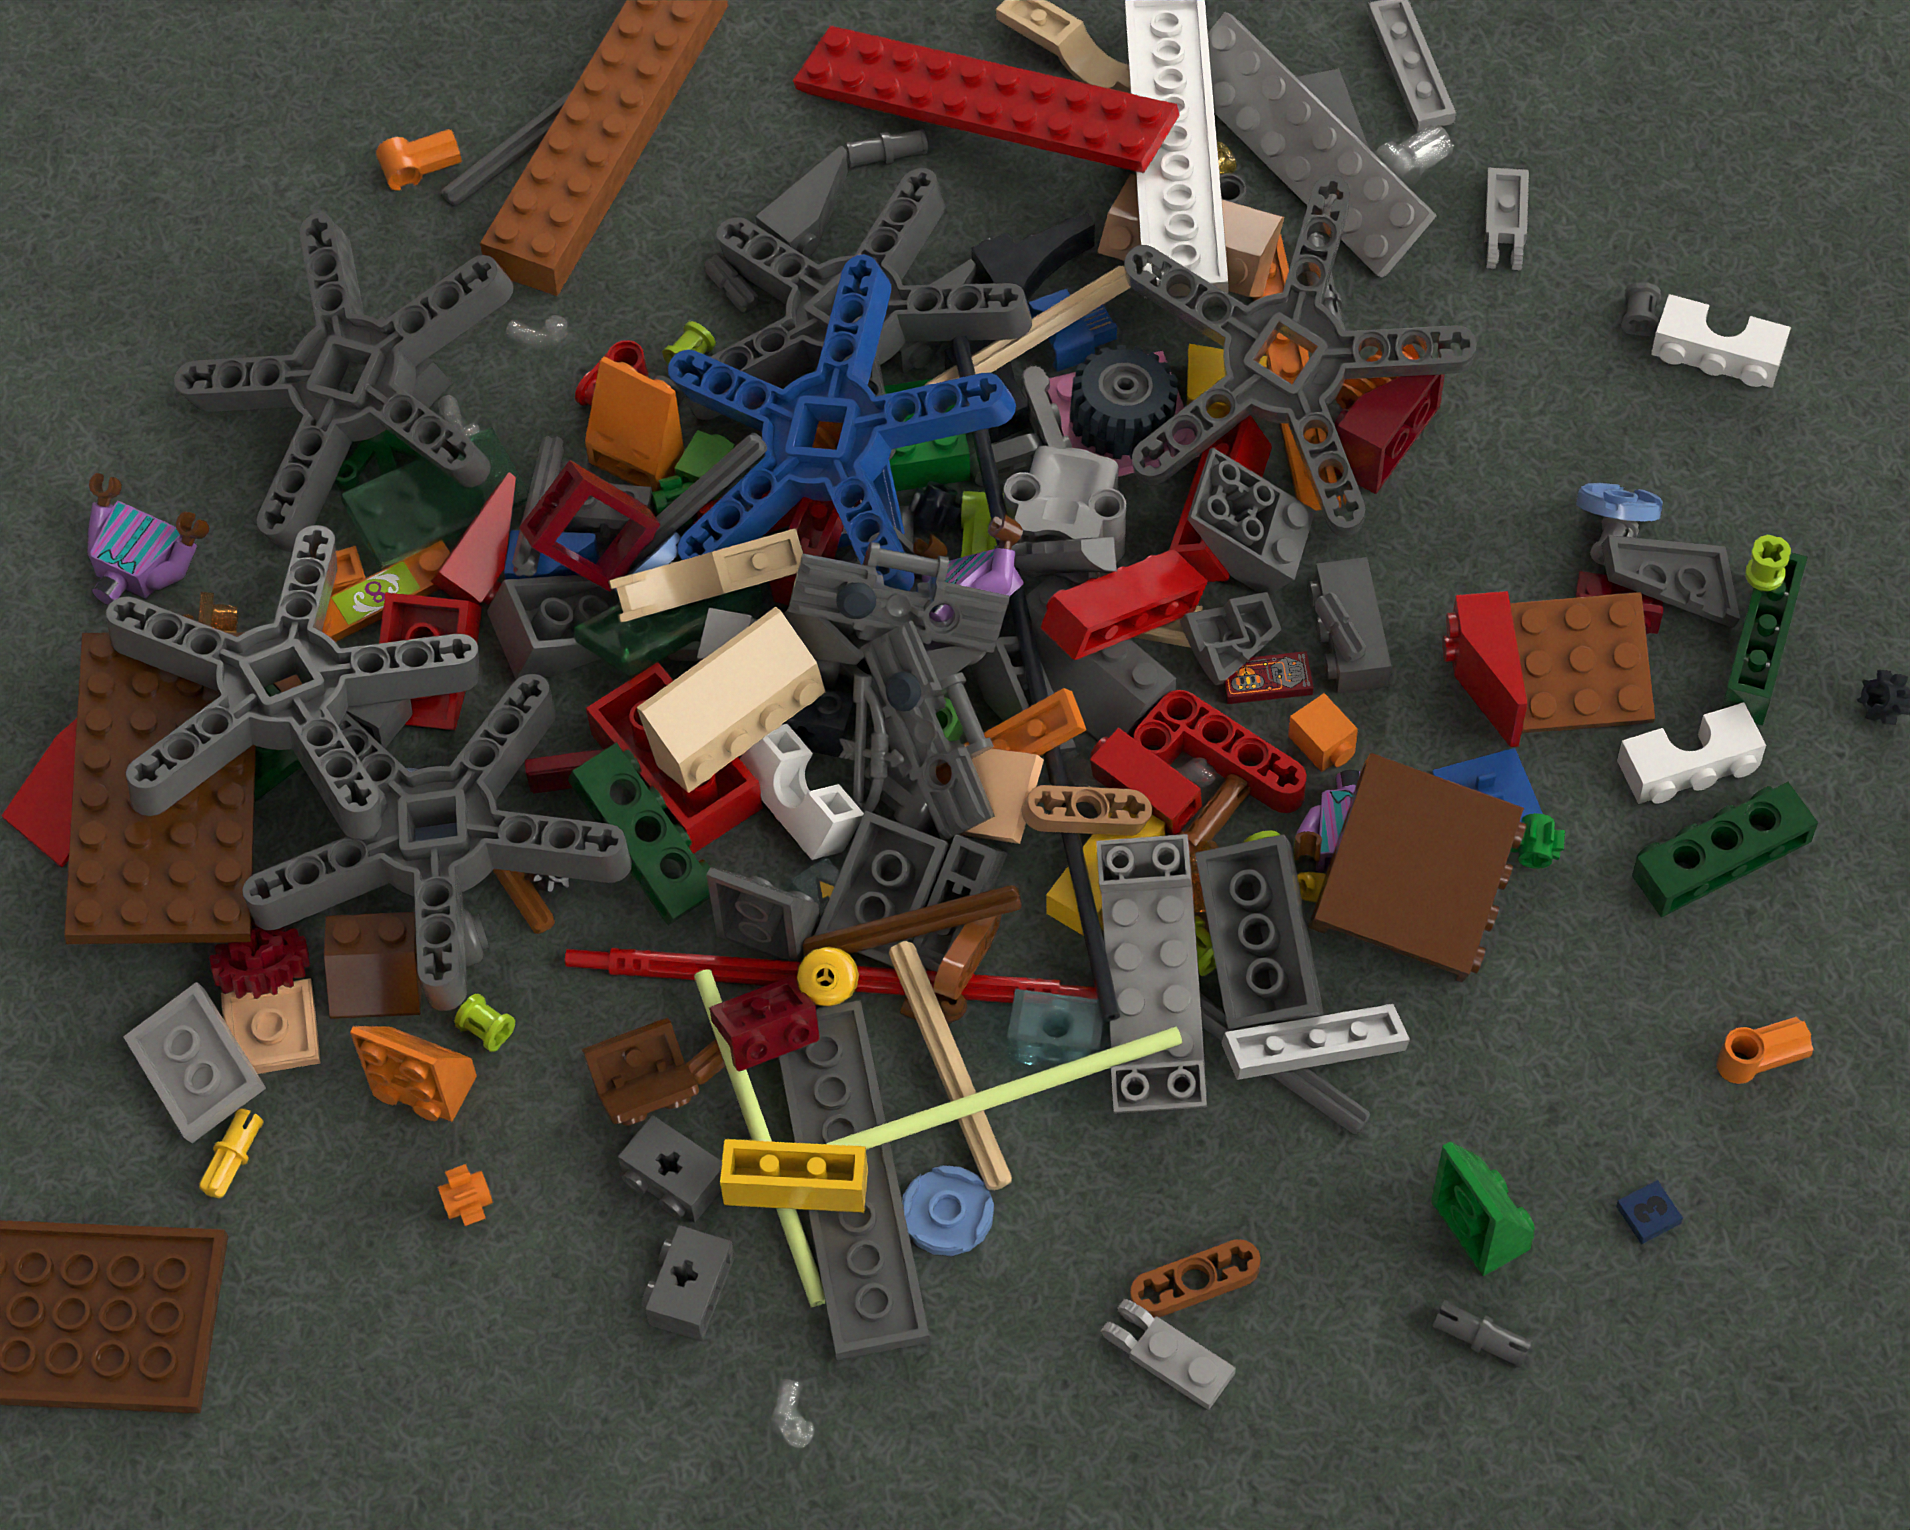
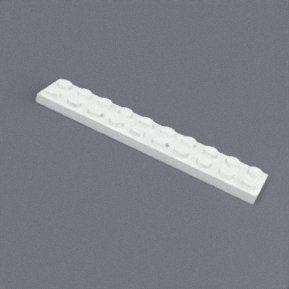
(1182, 184)

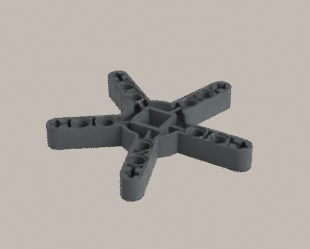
(810, 290)
(1302, 318)
(318, 365)
(294, 719)
(444, 867)

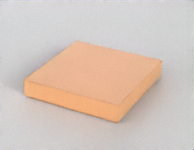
(1007, 783)
(277, 1028)

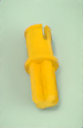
(230, 1154)

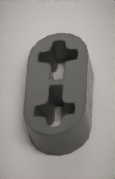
(1010, 456)

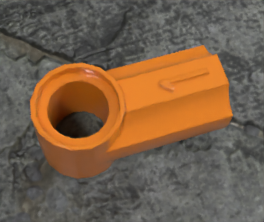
(407, 161)
(1765, 1049)

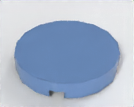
(1615, 503)
(659, 556)
(946, 1226)

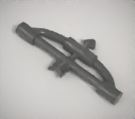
(857, 750)

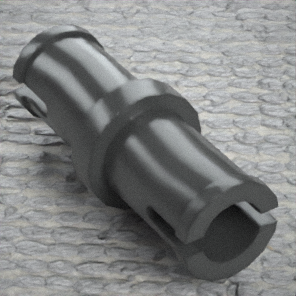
(886, 148)
(1482, 1334)

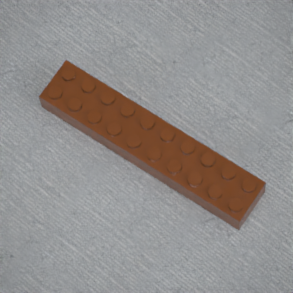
(598, 139)

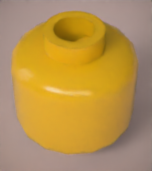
(844, 973)

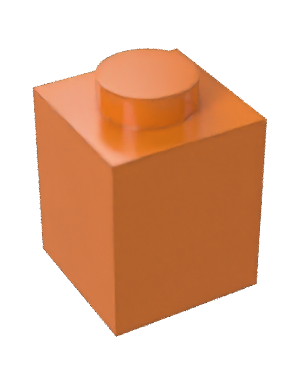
(1323, 733)

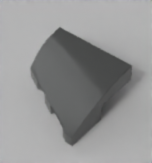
(1066, 556)
(1230, 634)

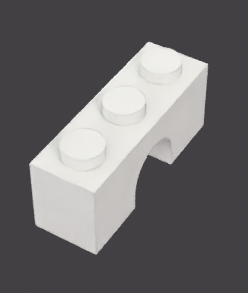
(1749, 356)
(1660, 769)
(817, 819)

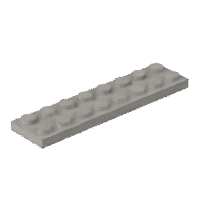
(1307, 142)

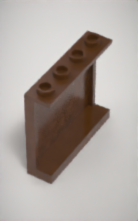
(1419, 866)

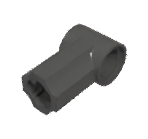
(904, 798)

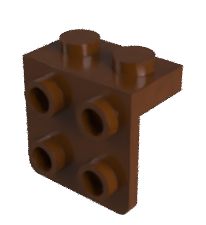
(640, 1072)

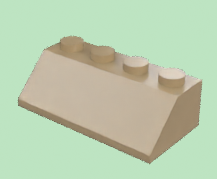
(730, 700)

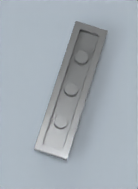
(1411, 63)
(1315, 1041)

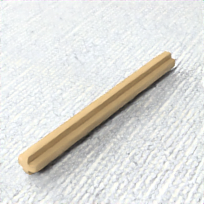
(1046, 324)
(949, 1063)

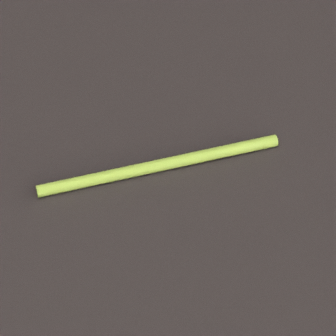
(1013, 1090)
(759, 1132)

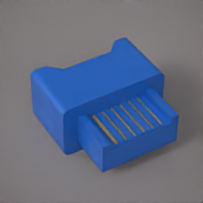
(1079, 338)

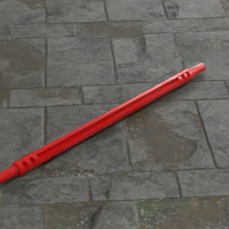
(765, 972)

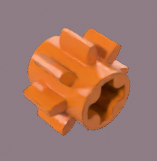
(465, 1195)

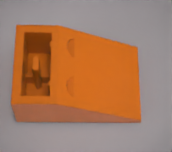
(633, 426)
(413, 1071)

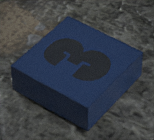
(1649, 1212)

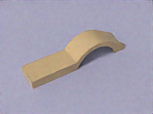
(1067, 39)
(708, 575)

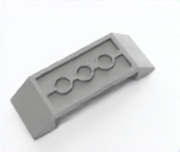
(1153, 969)

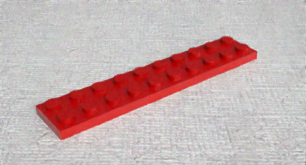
(988, 98)

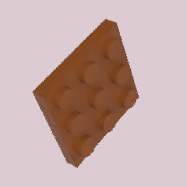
(1584, 662)

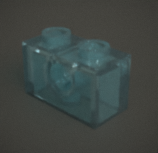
(1040, 1012)

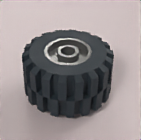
(1121, 399)

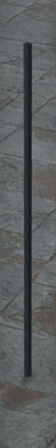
(1038, 692)

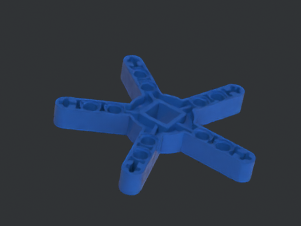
(837, 395)

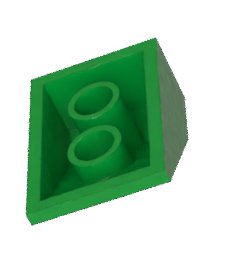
(936, 460)
(1479, 1209)

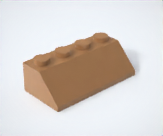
(1248, 235)

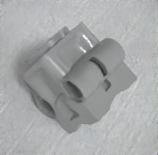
(1068, 498)

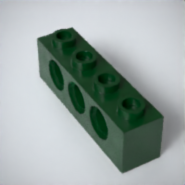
(1764, 642)
(620, 768)
(1672, 887)

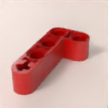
(1274, 781)

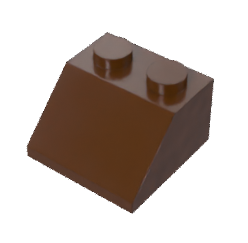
(372, 965)

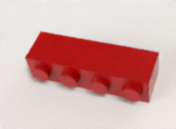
(1247, 447)
(1123, 604)

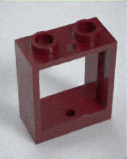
(560, 506)

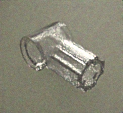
(1416, 153)

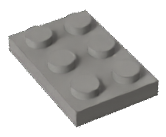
(194, 1062)

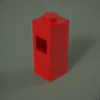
(1127, 764)

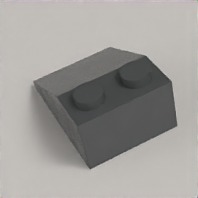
(538, 621)
(883, 875)
(761, 915)

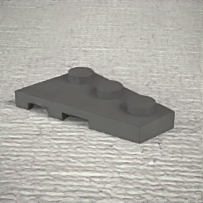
(1675, 573)

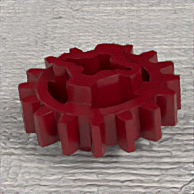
(262, 964)

